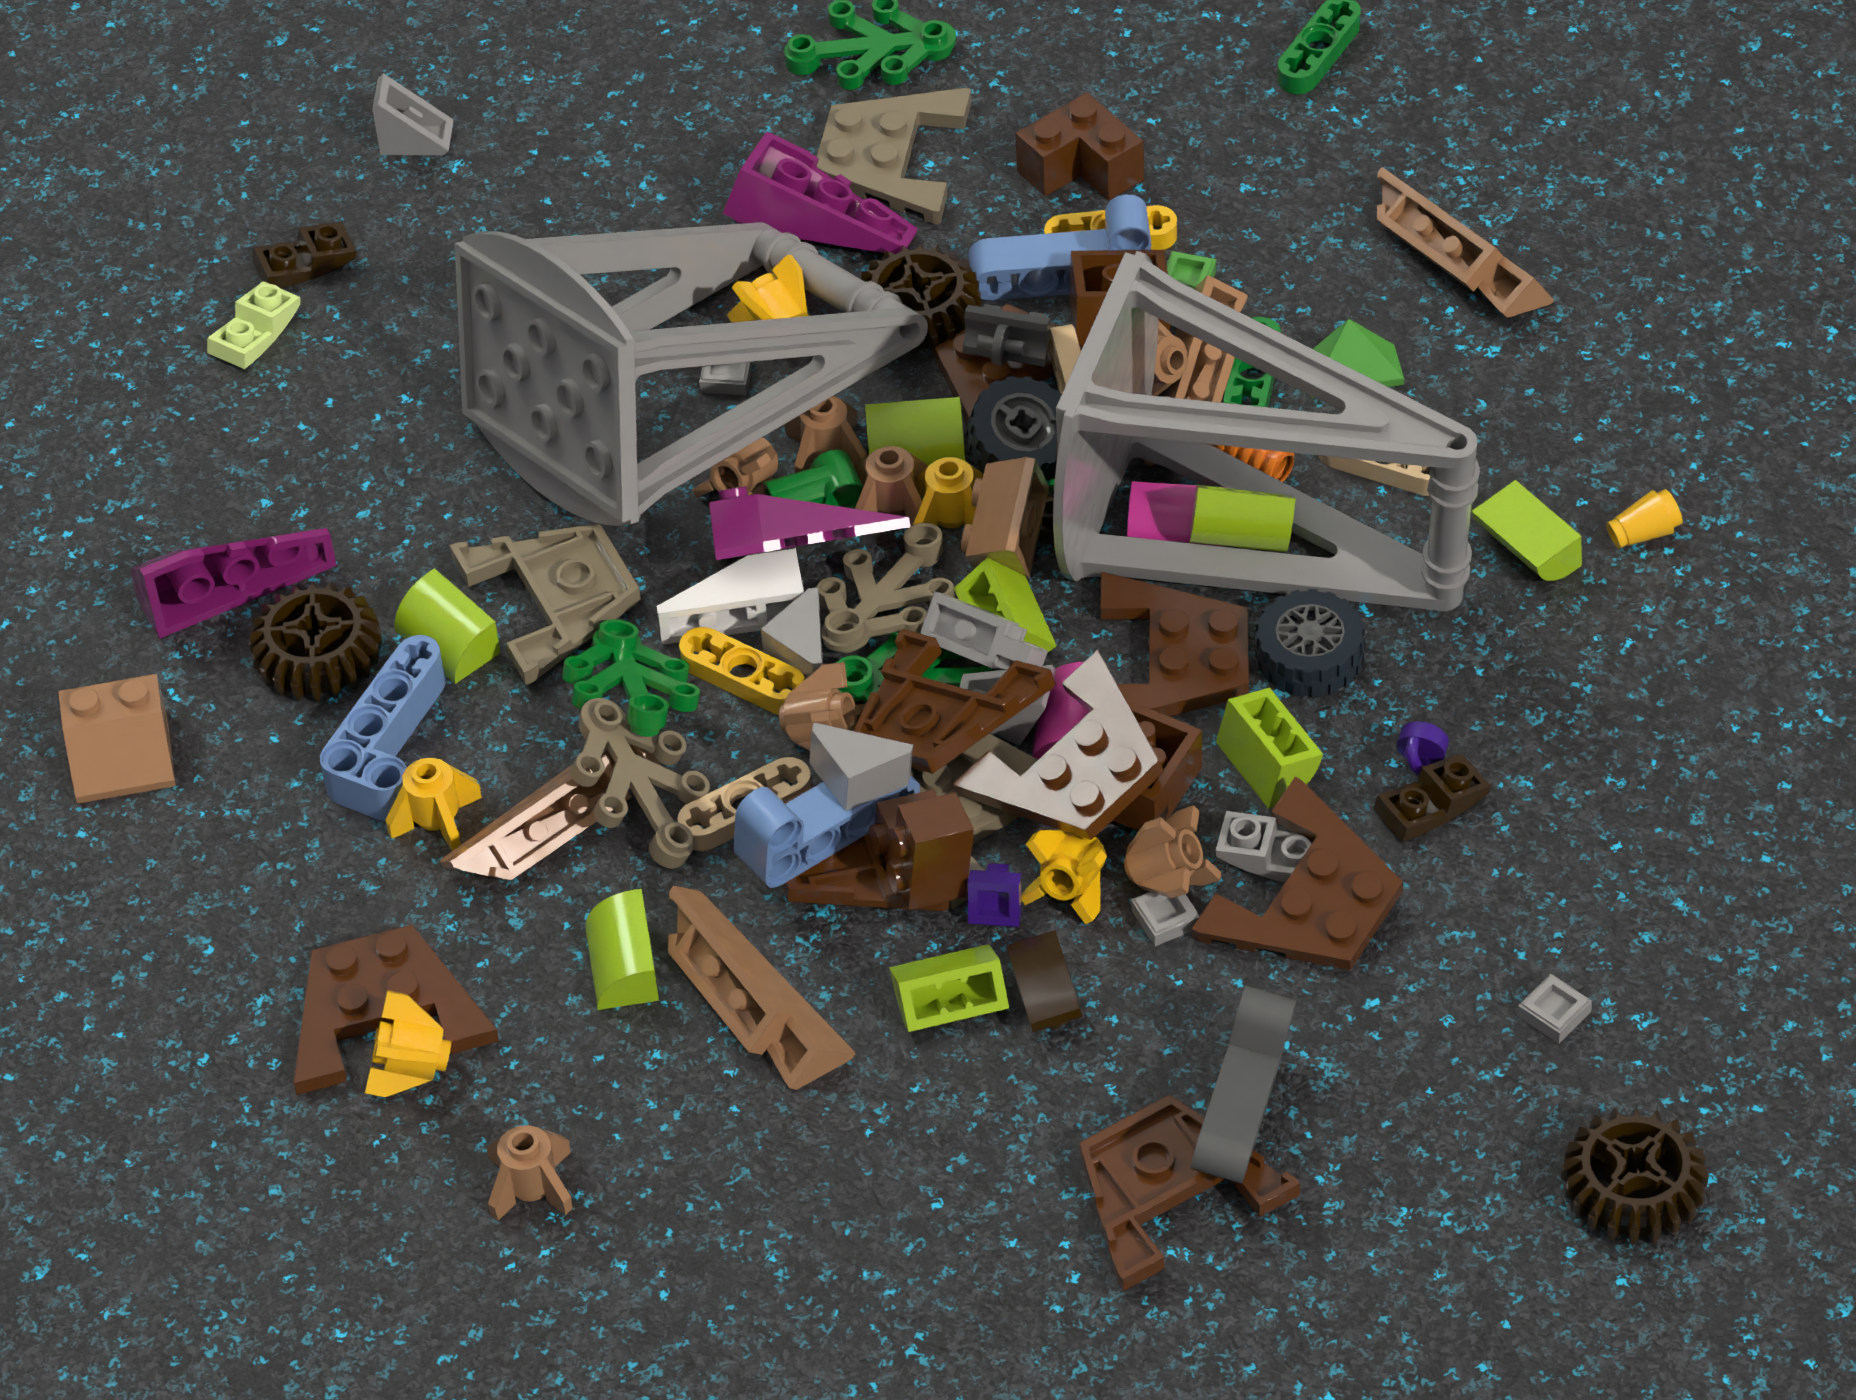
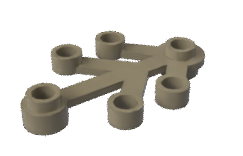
(851, 628)
(606, 725)

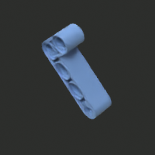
(1041, 262)
(361, 755)
(792, 837)

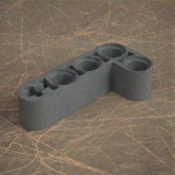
(1244, 1085)

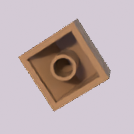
(1007, 514)
(117, 738)

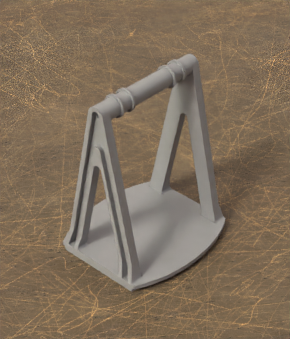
(558, 366)
(1112, 418)

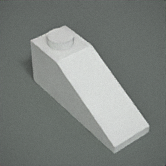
(735, 598)

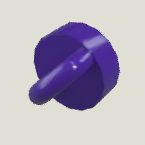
(1422, 744)

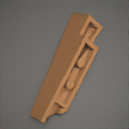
(1457, 248)
(1206, 365)
(535, 825)
(751, 993)

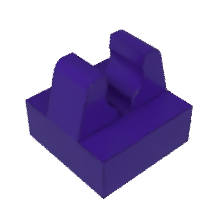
(994, 896)

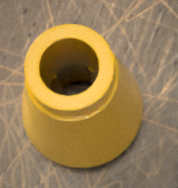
(1646, 519)

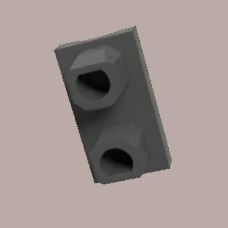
(1006, 335)

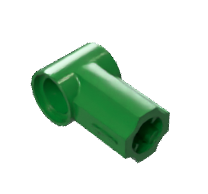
(828, 481)

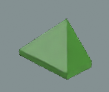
(1364, 353)

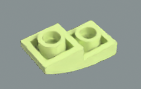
(256, 325)

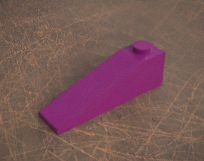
(794, 196)
(768, 523)
(219, 577)

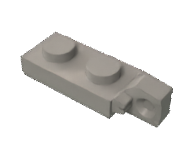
(978, 634)

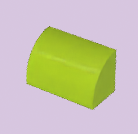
(922, 427)
(1242, 518)
(1531, 532)
(1009, 596)
(456, 623)
(1267, 744)
(621, 951)
(949, 987)

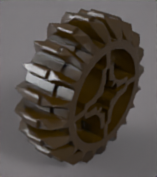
(931, 285)
(315, 641)
(1639, 1193)

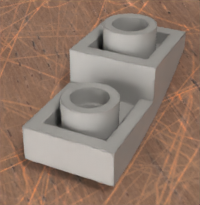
(1258, 846)

